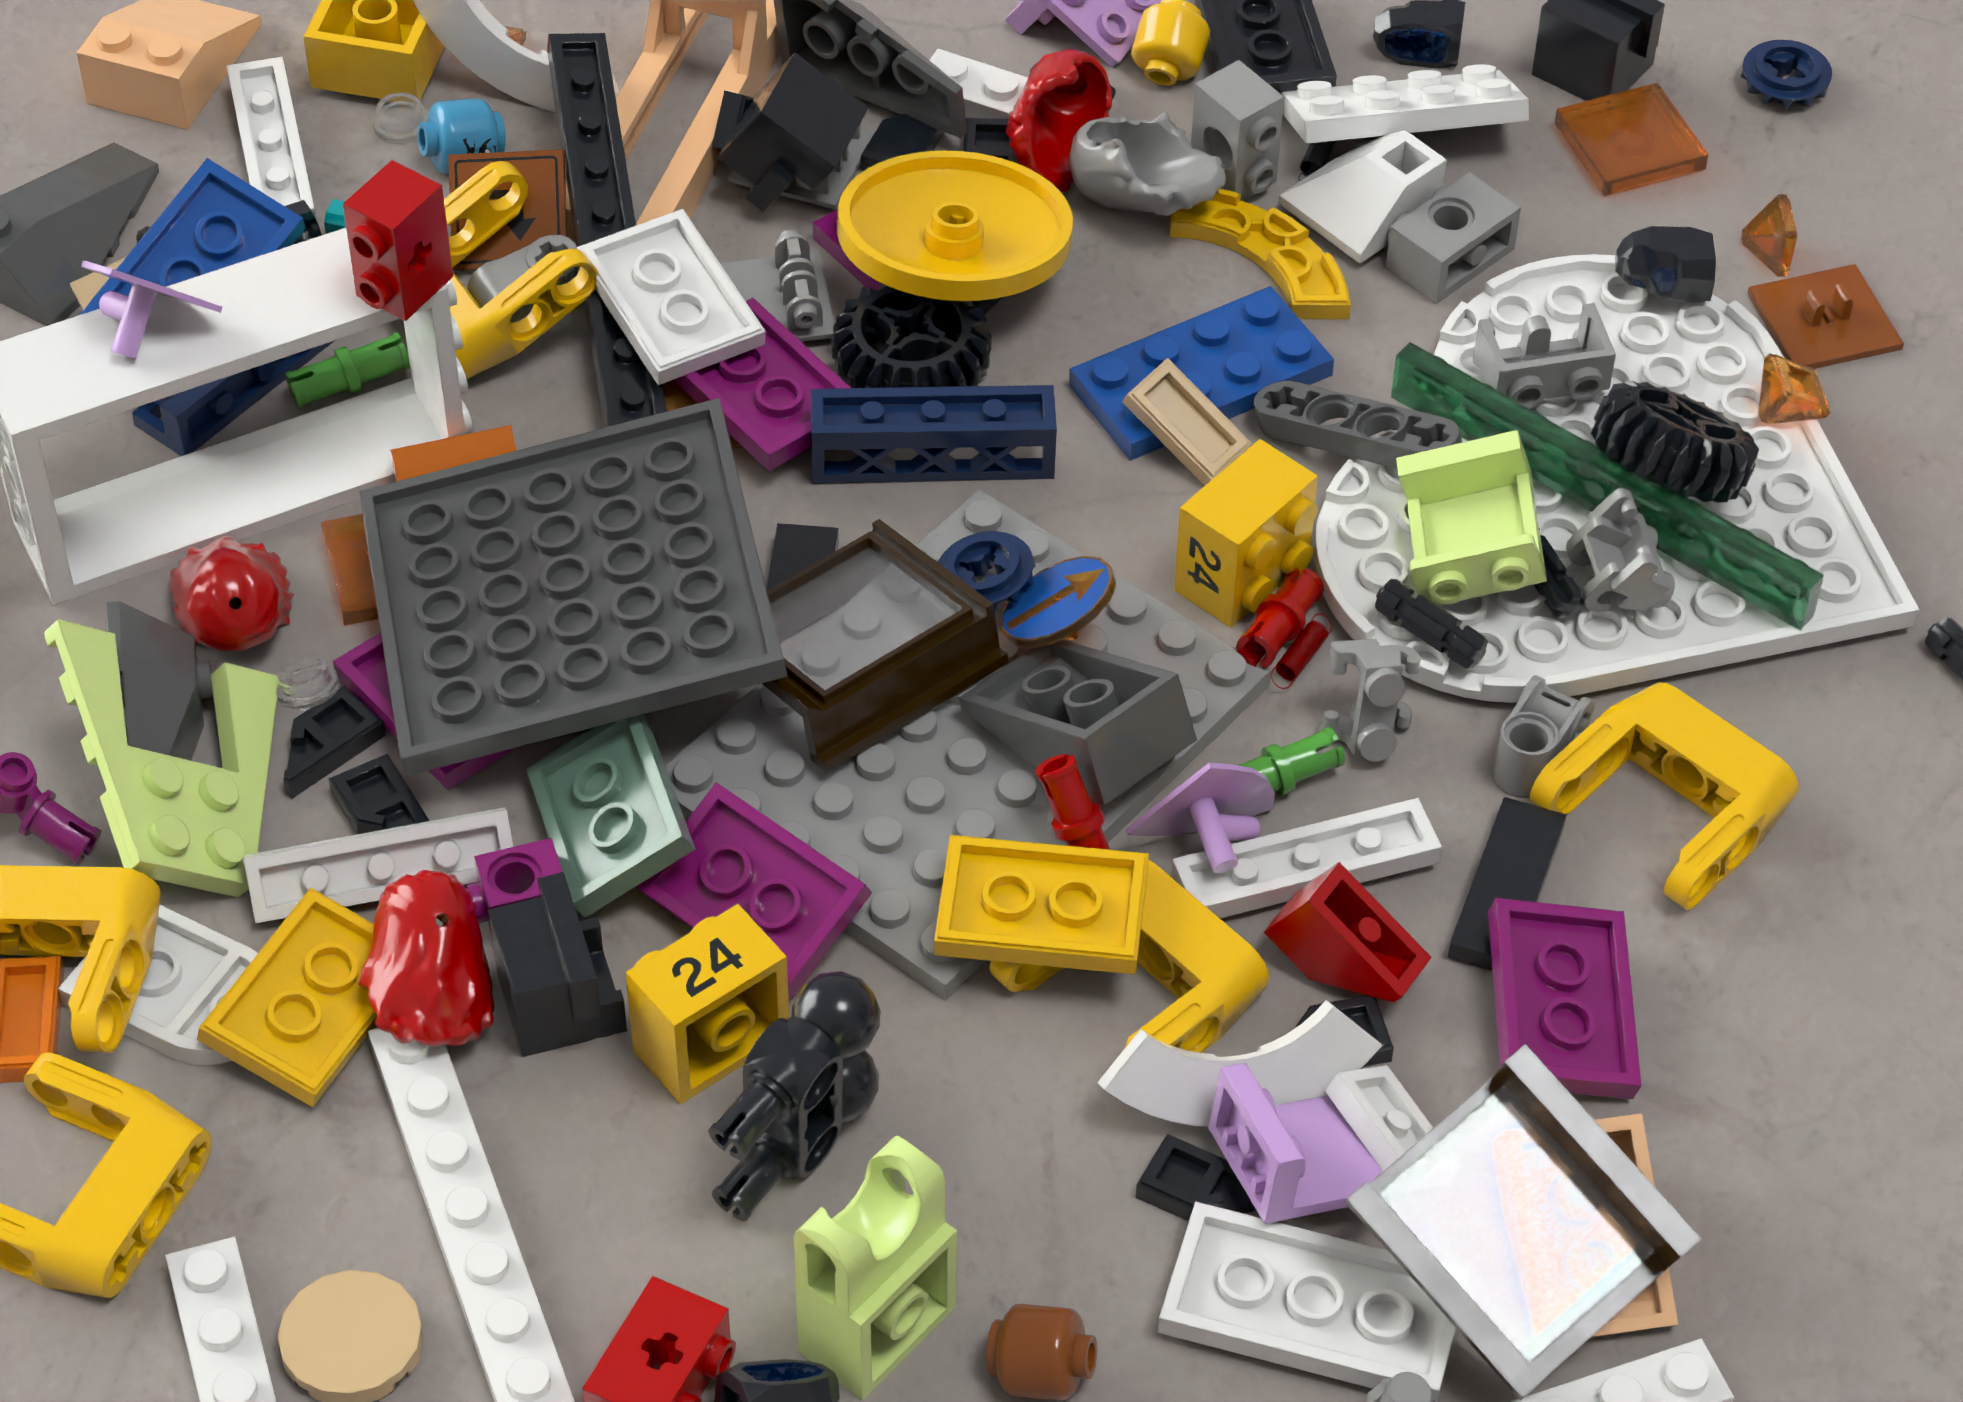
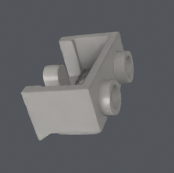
(1547, 368)

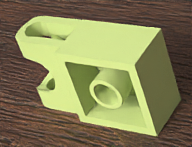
(876, 1270)

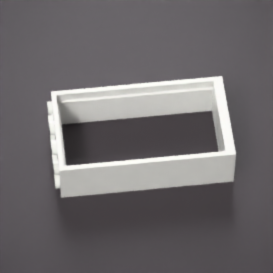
(237, 487)

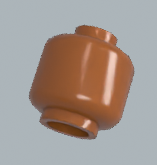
(1040, 1352)

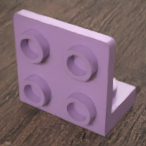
(1101, 24)
(1287, 1155)

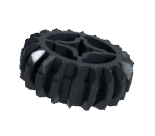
(910, 341)
(1674, 442)

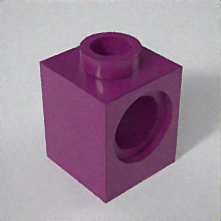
(511, 875)

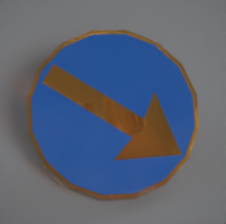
(1059, 602)

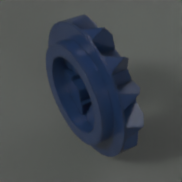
(1778, 57)
(983, 550)

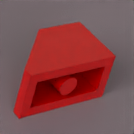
(1347, 938)

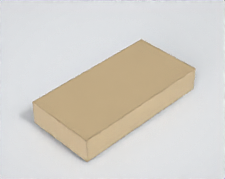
(1186, 422)

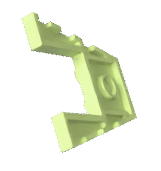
(167, 812)

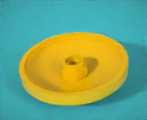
(954, 225)

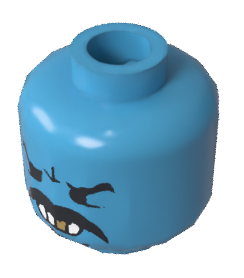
(460, 128)

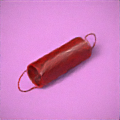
(1301, 650)

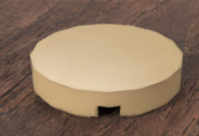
(350, 1336)

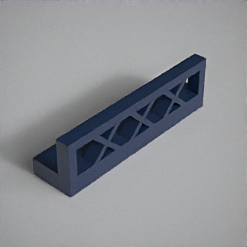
(203, 411)
(933, 425)

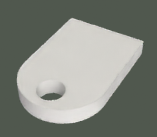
(182, 986)

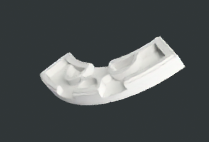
(486, 50)
(1293, 1068)

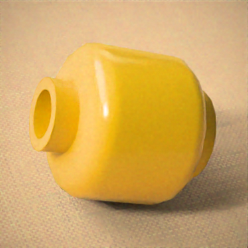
(1170, 42)

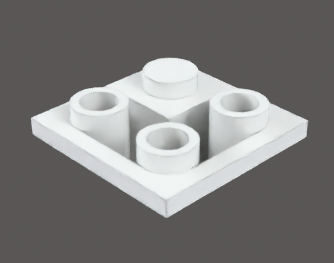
(1366, 190)

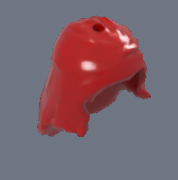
(1055, 103)
(228, 570)
(424, 977)

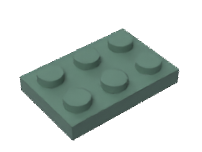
(610, 811)

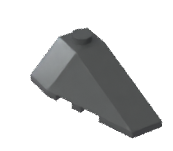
(870, 60)
(64, 221)
(159, 682)

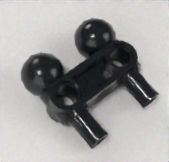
(799, 1089)

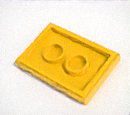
(1041, 904)
(299, 1001)

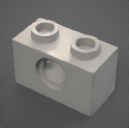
(1241, 124)
(1452, 237)

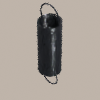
(1315, 157)

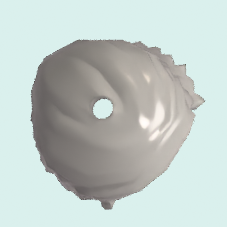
(1142, 165)

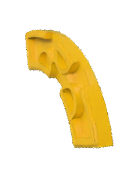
(1275, 243)

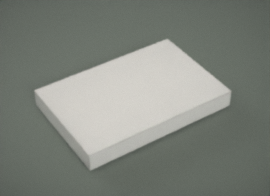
(672, 297)

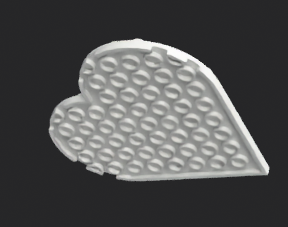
(1792, 501)

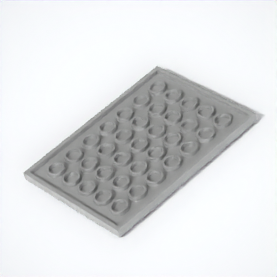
(944, 773)

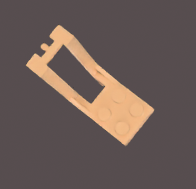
(668, 36)

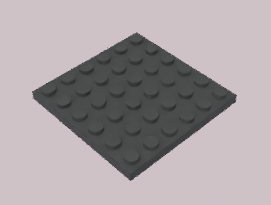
(567, 587)

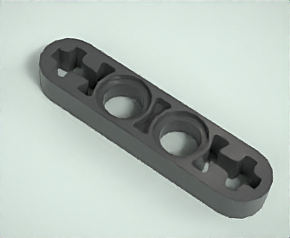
(1296, 410)

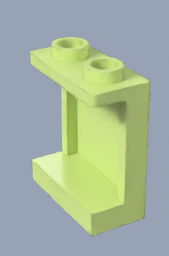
(1472, 519)

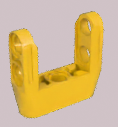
(487, 331)
(1696, 757)
(92, 915)
(1190, 955)
(127, 1195)

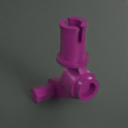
(40, 812)

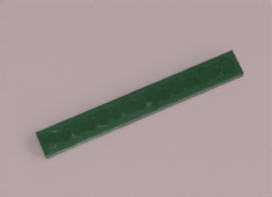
(1587, 477)

